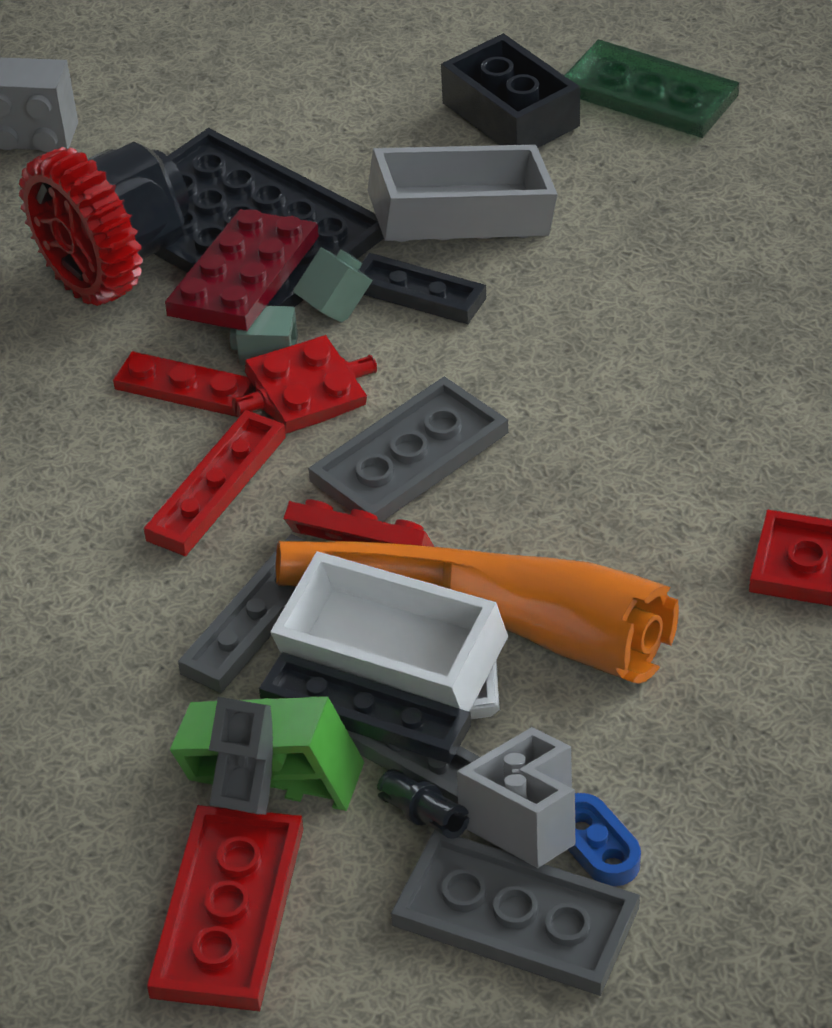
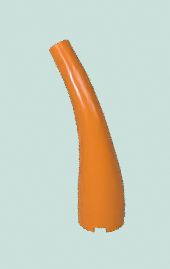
(560, 604)

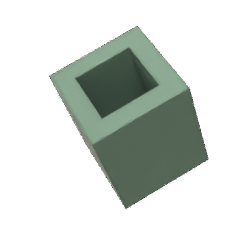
(333, 284)
(270, 332)

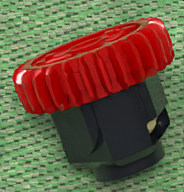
(102, 215)

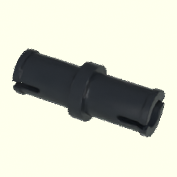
(423, 803)

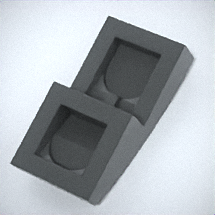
(245, 753)

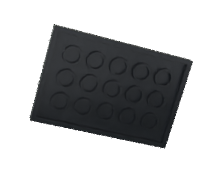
(231, 177)

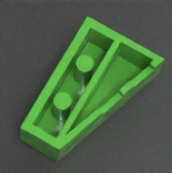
(309, 748)

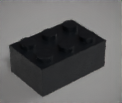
(510, 93)

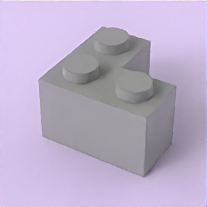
(522, 797)

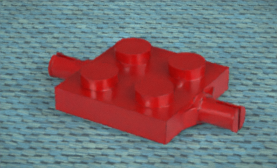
(304, 384)

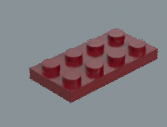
(242, 269)

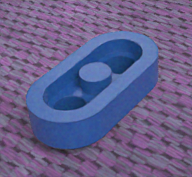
(604, 840)

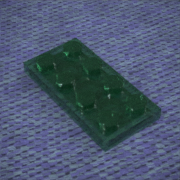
(652, 88)

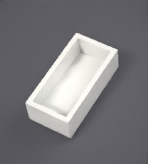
(392, 630)

